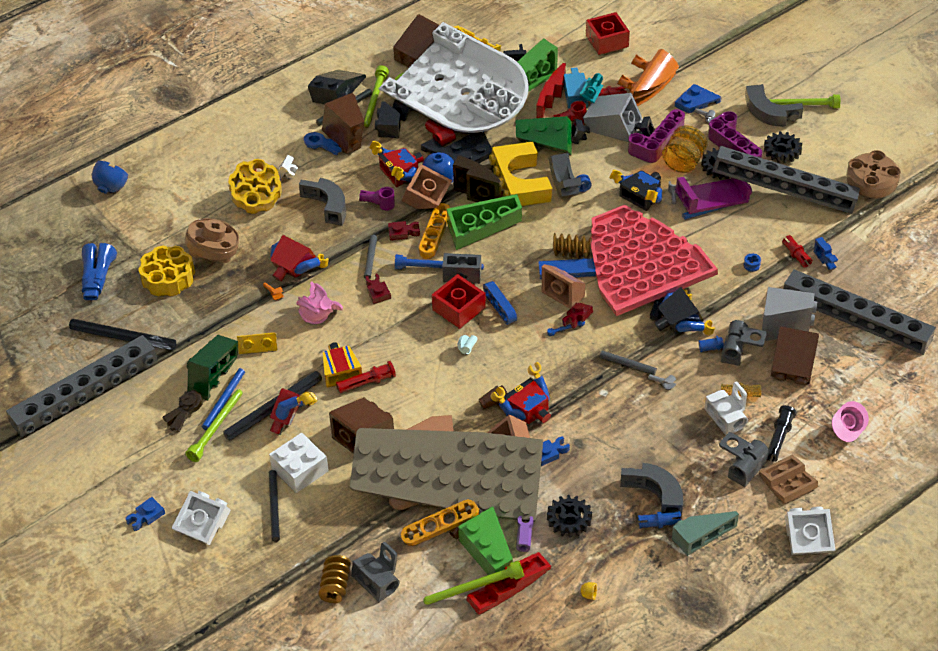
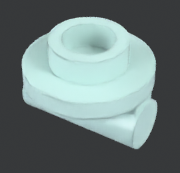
(466, 343)

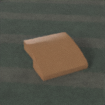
(788, 479)

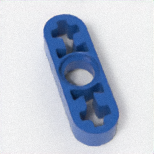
(500, 302)

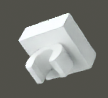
(286, 168)

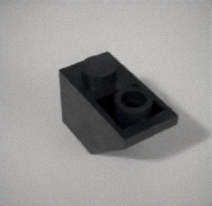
(388, 121)

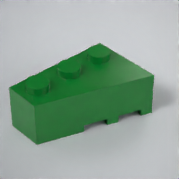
(546, 132)

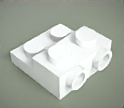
(201, 517)
(810, 531)

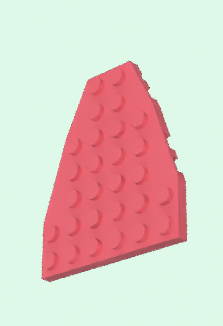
(642, 259)

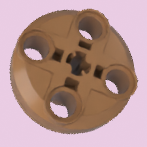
(873, 174)
(211, 240)

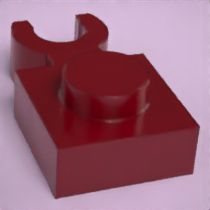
(400, 230)
(377, 290)
(577, 313)

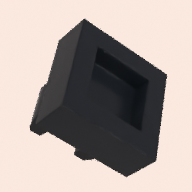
(646, 127)
(578, 131)

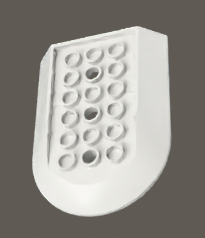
(493, 80)

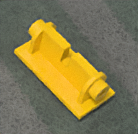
(257, 343)

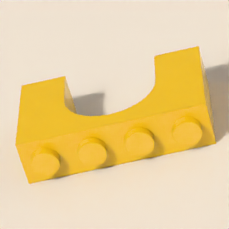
(514, 157)

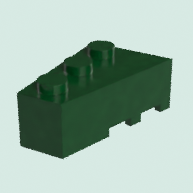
(210, 363)

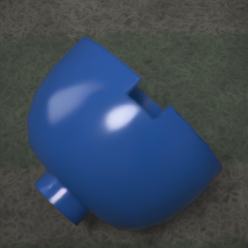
(440, 163)
(108, 178)

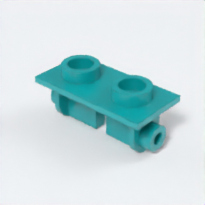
(592, 88)

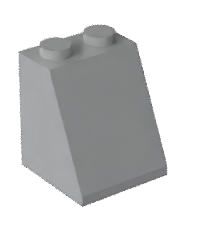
(613, 116)
(788, 310)

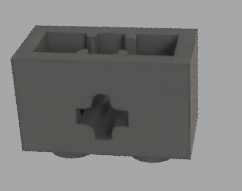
(466, 265)

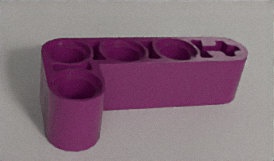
(723, 133)
(650, 148)

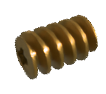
(571, 246)
(334, 578)

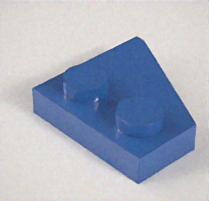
(695, 98)

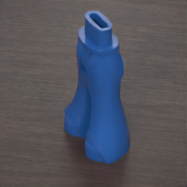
(94, 278)

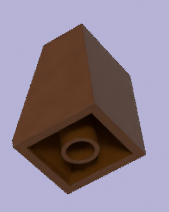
(414, 40)
(344, 122)
(794, 355)
(356, 415)

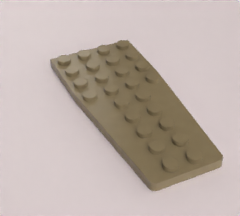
(450, 468)

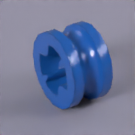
(587, 183)
(748, 265)

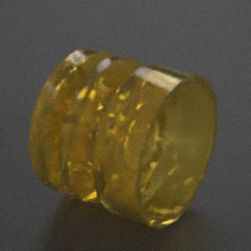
(684, 149)

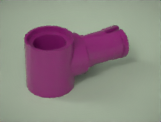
(383, 197)

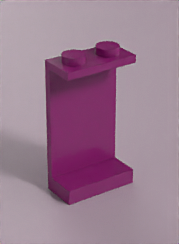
(712, 194)

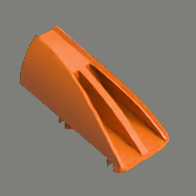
(654, 78)

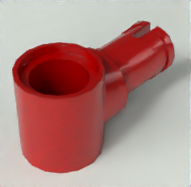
(577, 111)
(440, 134)

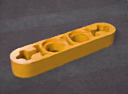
(434, 230)
(438, 519)

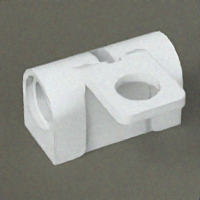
(728, 410)

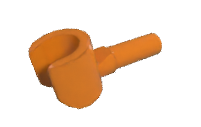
(276, 293)

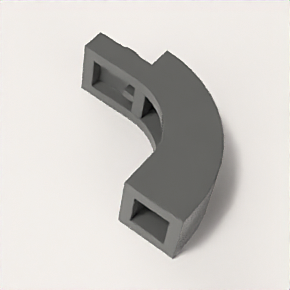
(768, 111)
(563, 176)
(330, 194)
(659, 482)

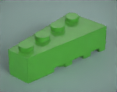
(539, 63)
(482, 219)

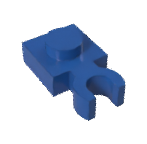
(823, 252)
(551, 450)
(146, 512)

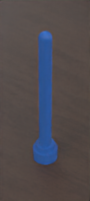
(402, 262)

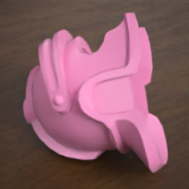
(316, 306)

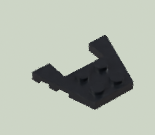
(472, 147)

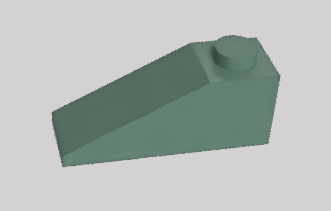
(702, 529)

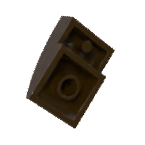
(475, 180)

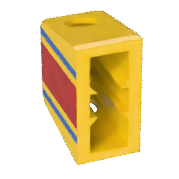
(339, 364)

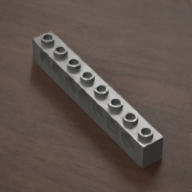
(786, 179)
(864, 313)
(81, 386)

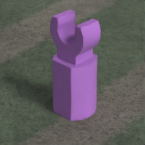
(524, 535)

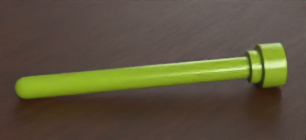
(381, 74)
(833, 101)
(195, 451)
(513, 571)

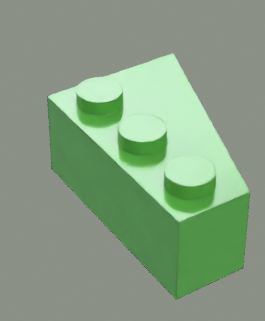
(486, 541)

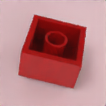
(607, 33)
(458, 301)

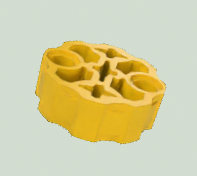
(264, 183)
(166, 270)

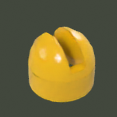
(589, 590)

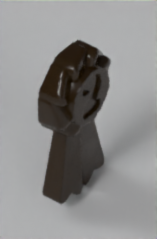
(188, 403)

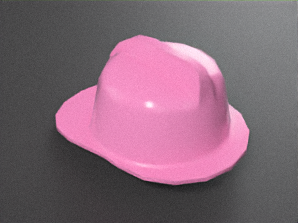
(850, 421)

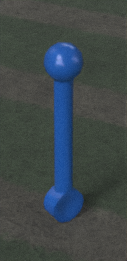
(551, 331)

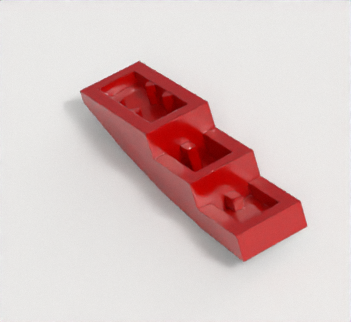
(551, 89)
(498, 592)

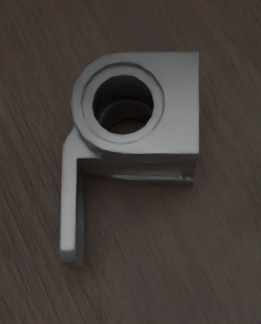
(736, 337)
(749, 458)
(377, 574)

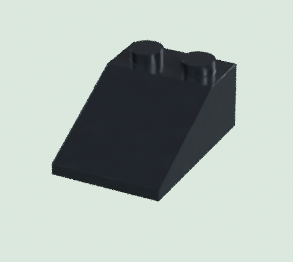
(334, 85)

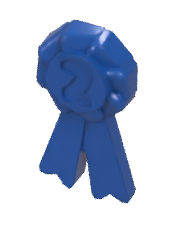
(317, 140)

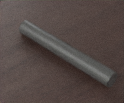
(370, 256)
(628, 362)

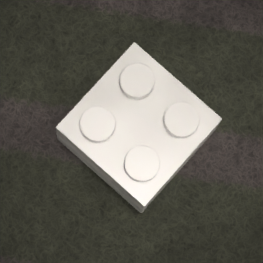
(299, 462)

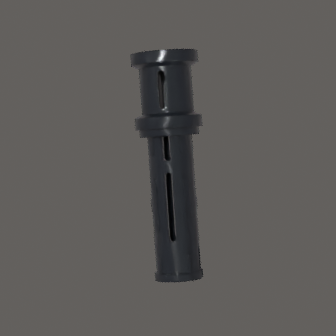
(782, 426)

